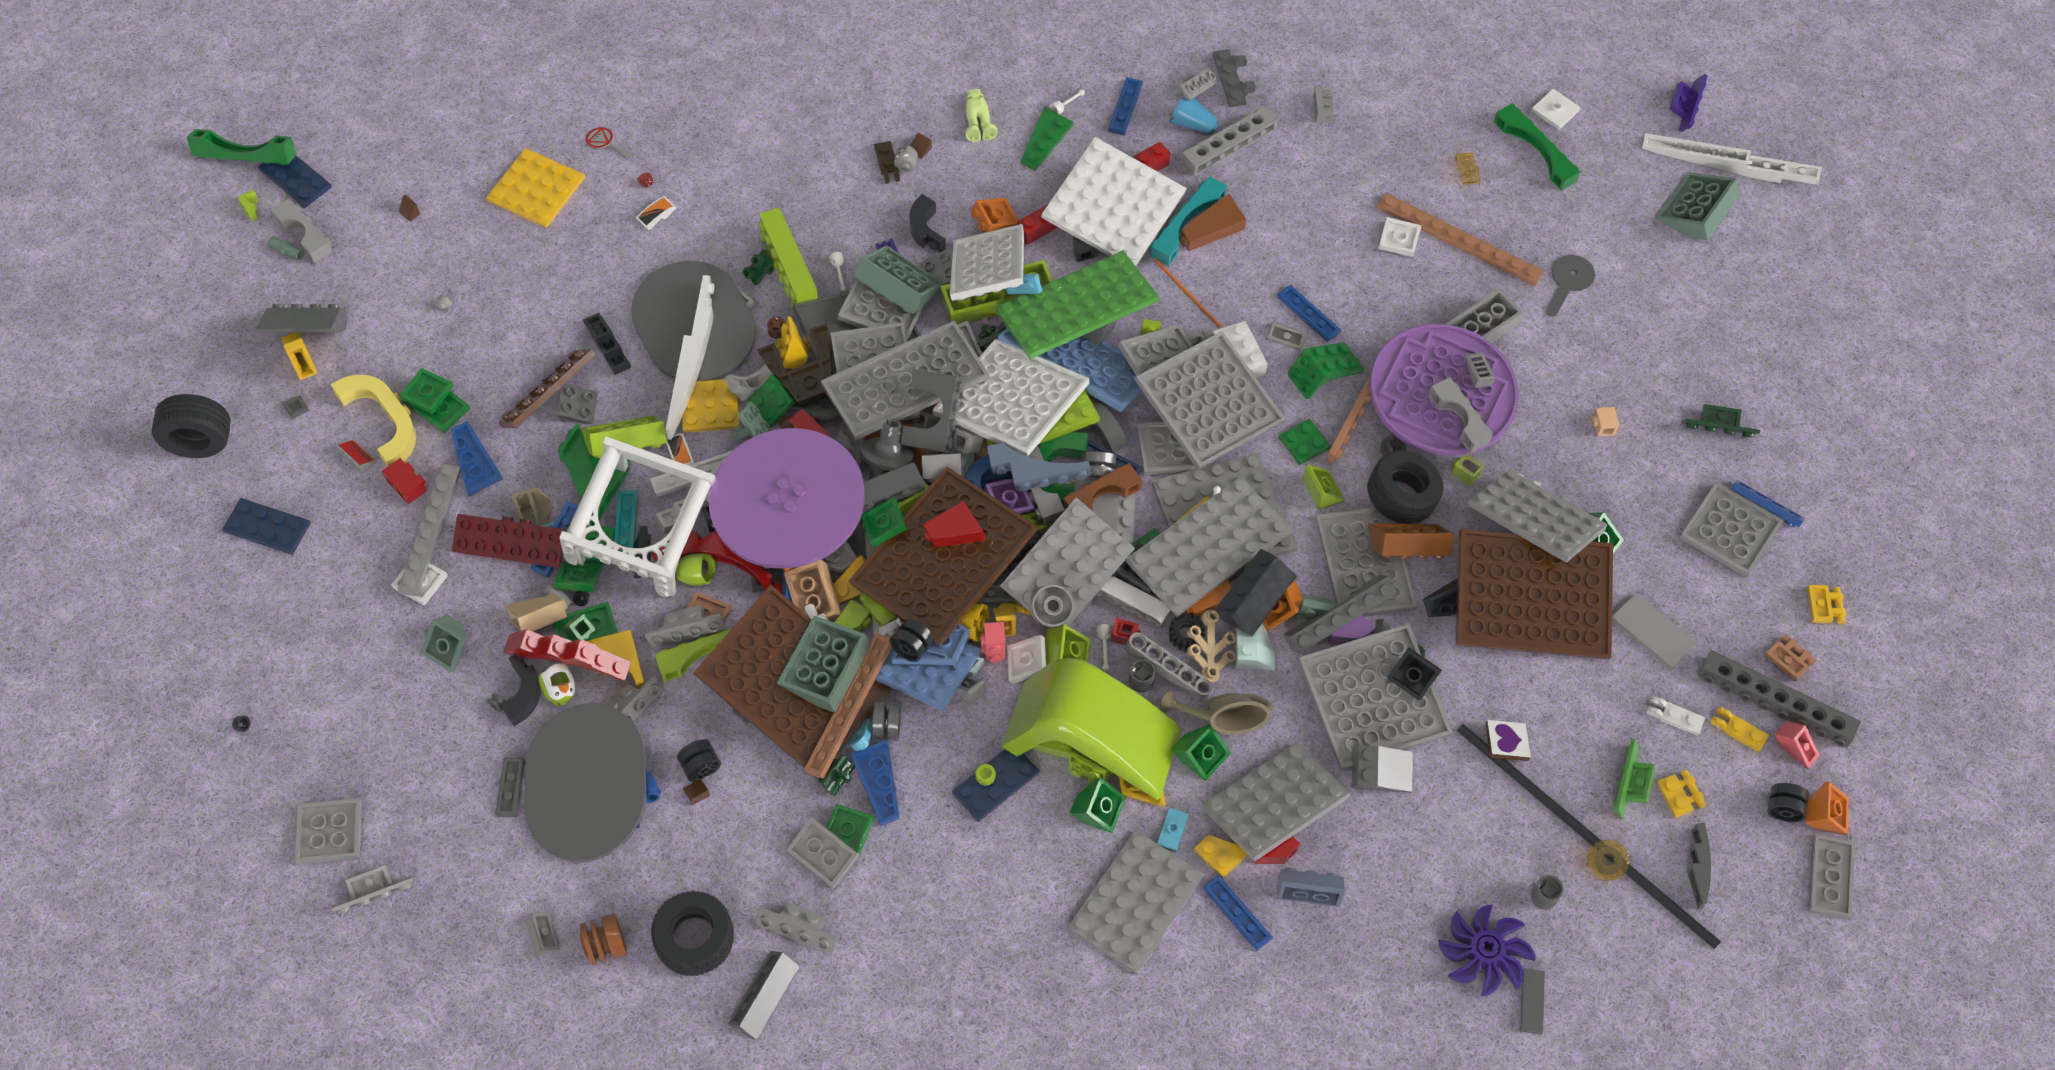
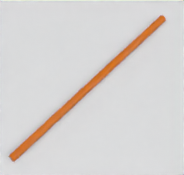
(1188, 293)

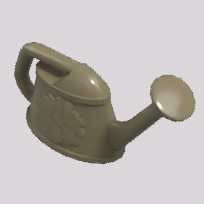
(1227, 712)

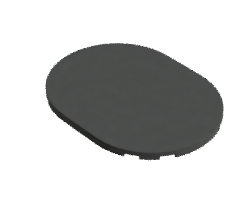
(667, 309)
(585, 782)

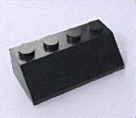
(1255, 592)

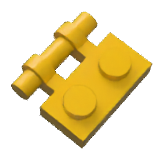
(1820, 604)
(1676, 797)

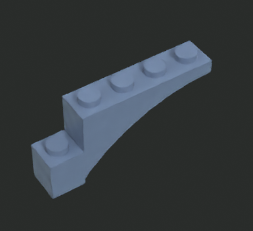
(1033, 472)

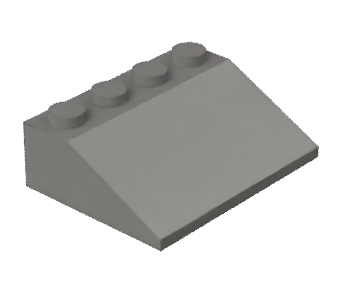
(1113, 510)

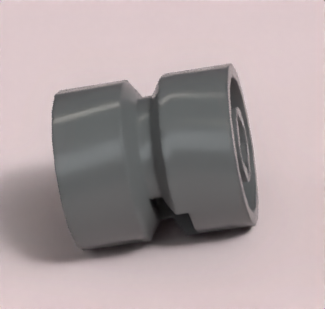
(1142, 675)
(1547, 892)

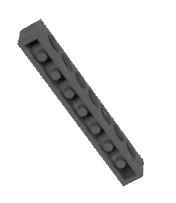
(1789, 697)

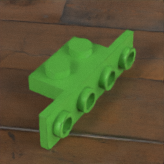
(1635, 781)

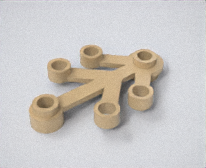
(1209, 647)

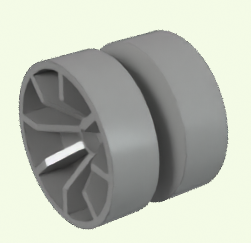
(1051, 606)

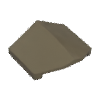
(533, 506)

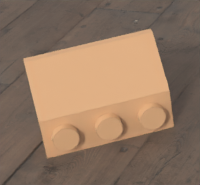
(814, 586)

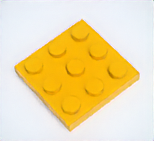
(711, 408)

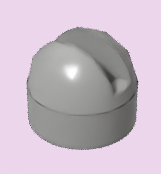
(444, 303)

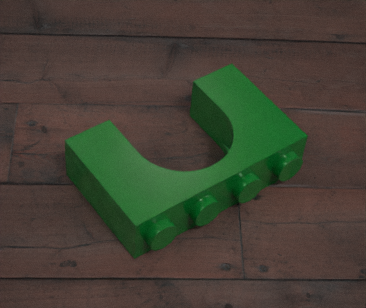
(1070, 445)

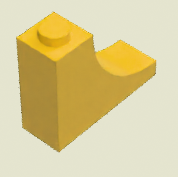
(299, 355)
(623, 646)

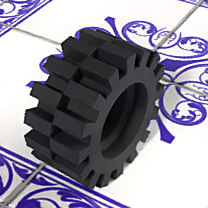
(1179, 623)

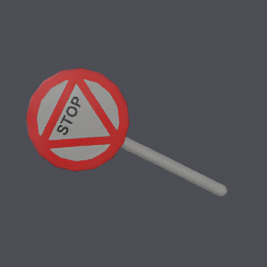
(601, 138)

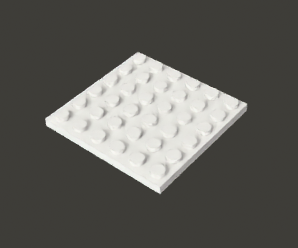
(1113, 202)
(1019, 398)

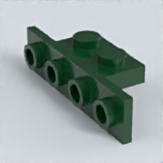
(1721, 418)

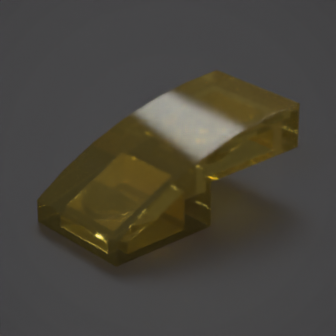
(1467, 168)

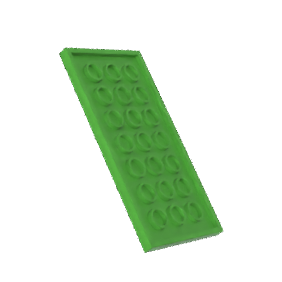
(1077, 304)

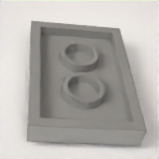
(823, 852)

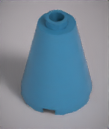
(1194, 116)

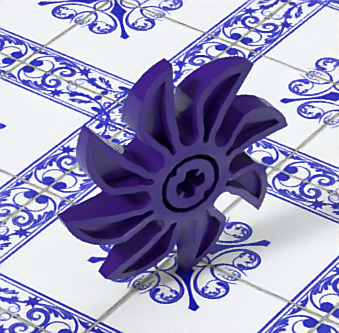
(1486, 960)

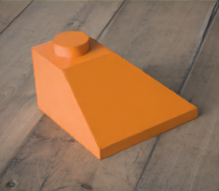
(1285, 607)
(1828, 810)

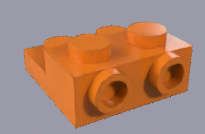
(993, 214)

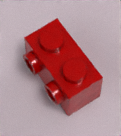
(404, 480)

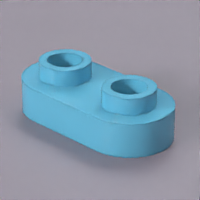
(861, 737)

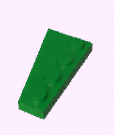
(1046, 136)

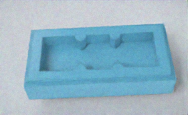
(1172, 829)

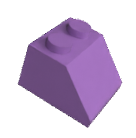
(1006, 493)

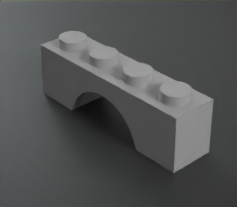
(291, 217)
(1447, 396)
(963, 440)
(1048, 504)

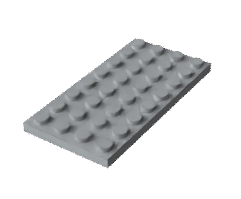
(881, 385)
(1208, 546)

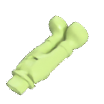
(977, 108)

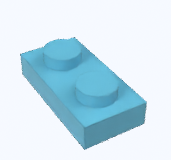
(1030, 285)

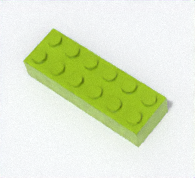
(787, 257)
(979, 307)

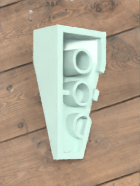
(1254, 651)

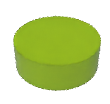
(985, 774)

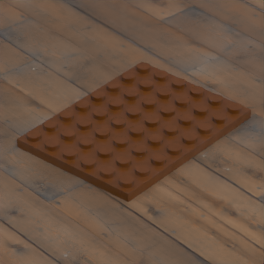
(946, 581)
(1531, 600)
(747, 670)

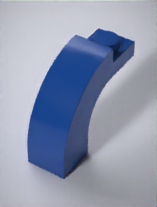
(981, 473)

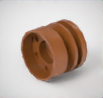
(602, 939)

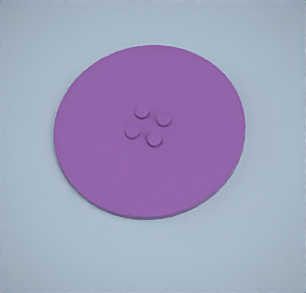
(1423, 358)
(787, 498)

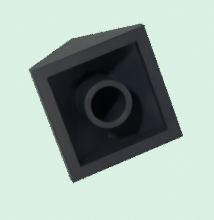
(1414, 674)

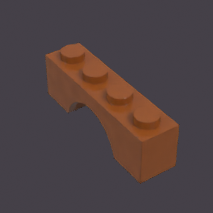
(1122, 481)

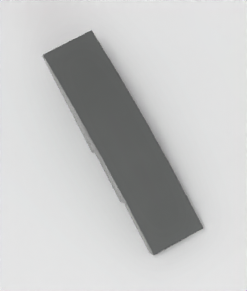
(1700, 871)

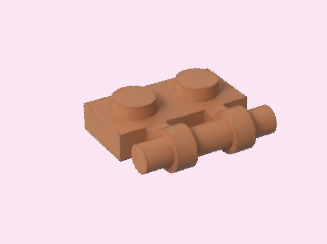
(1788, 661)

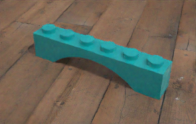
(1167, 245)

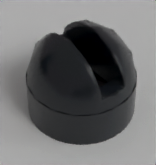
(577, 598)
(241, 719)

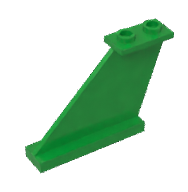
(582, 466)

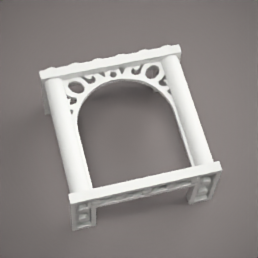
(614, 457)

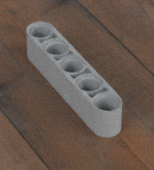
(1179, 667)

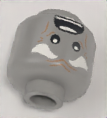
(906, 159)

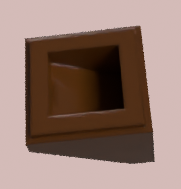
(921, 145)
(408, 208)
(696, 792)

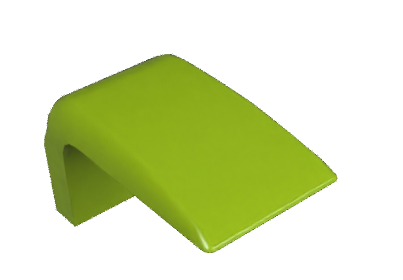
(1097, 717)

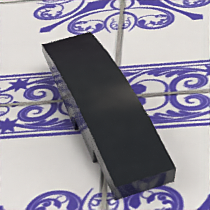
(607, 343)

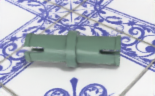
(286, 248)

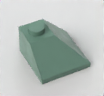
(445, 642)

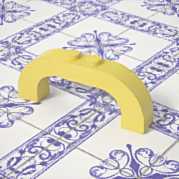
(367, 386)

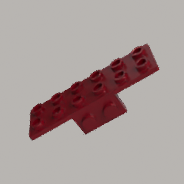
(508, 540)

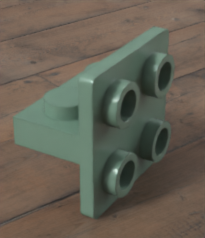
(750, 423)
(1312, 607)

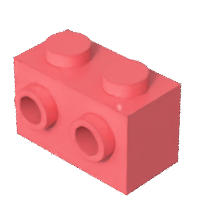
(993, 642)

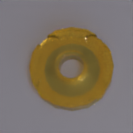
(1604, 872)

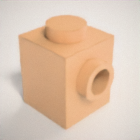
(1605, 421)

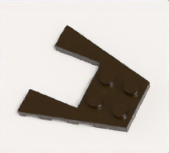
(805, 381)

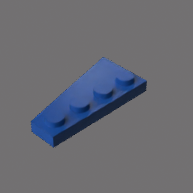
(475, 463)
(877, 779)

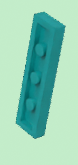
(626, 518)

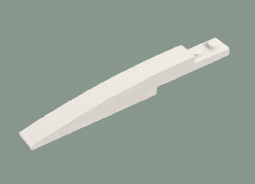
(1732, 160)
(691, 357)

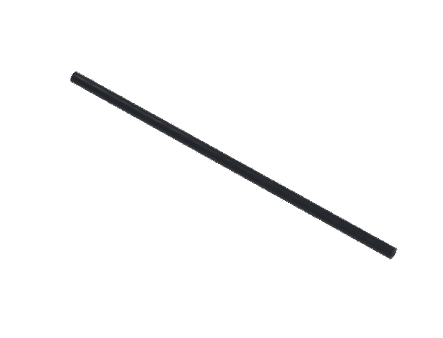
(1591, 838)

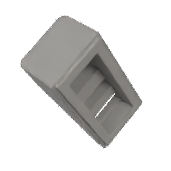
(1478, 381)

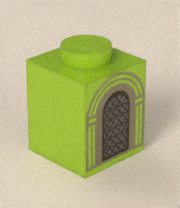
(1467, 469)

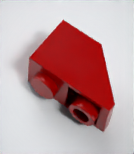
(1281, 853)

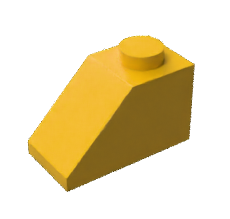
(1006, 615)

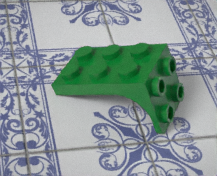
(1322, 364)

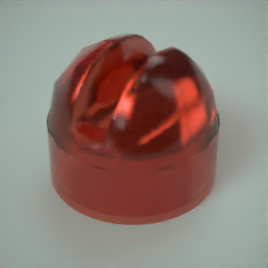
(645, 177)

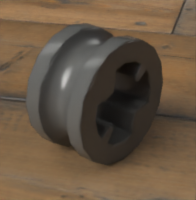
(495, 702)

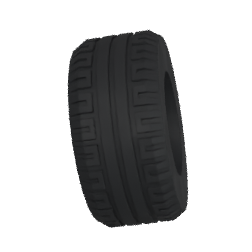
(191, 426)
(1415, 472)
(699, 959)

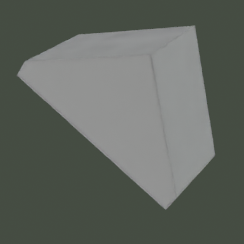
(971, 689)

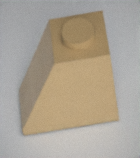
(536, 612)

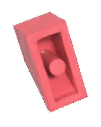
(1797, 742)

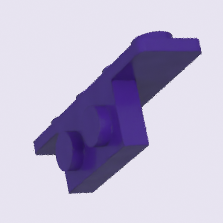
(1686, 101)

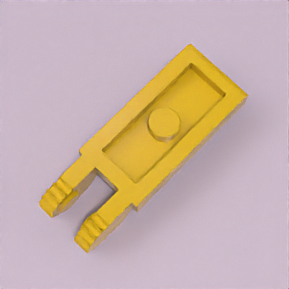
(1740, 729)

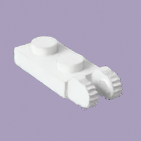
(1676, 716)

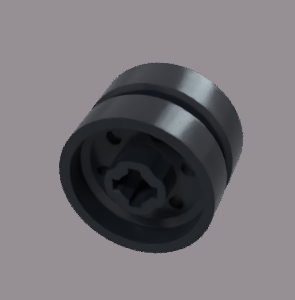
(911, 640)
(698, 760)
(1788, 802)

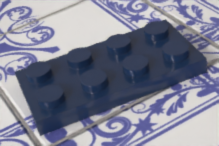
(297, 180)
(266, 526)
(1011, 775)

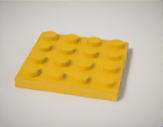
(535, 187)

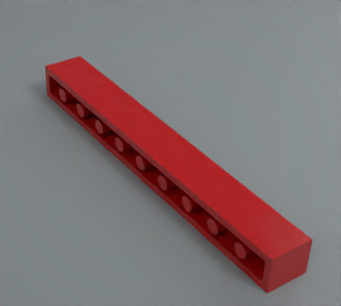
(1035, 227)

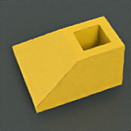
(791, 346)

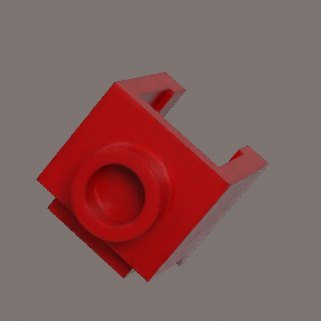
(1122, 637)

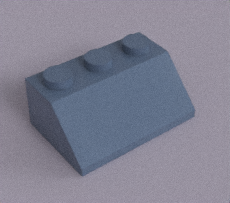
(1310, 887)

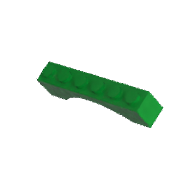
(1515, 123)
(209, 144)

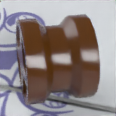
(775, 322)

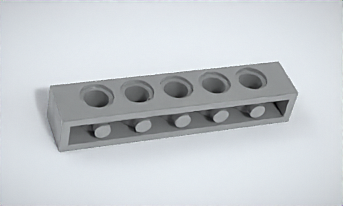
(1229, 140)

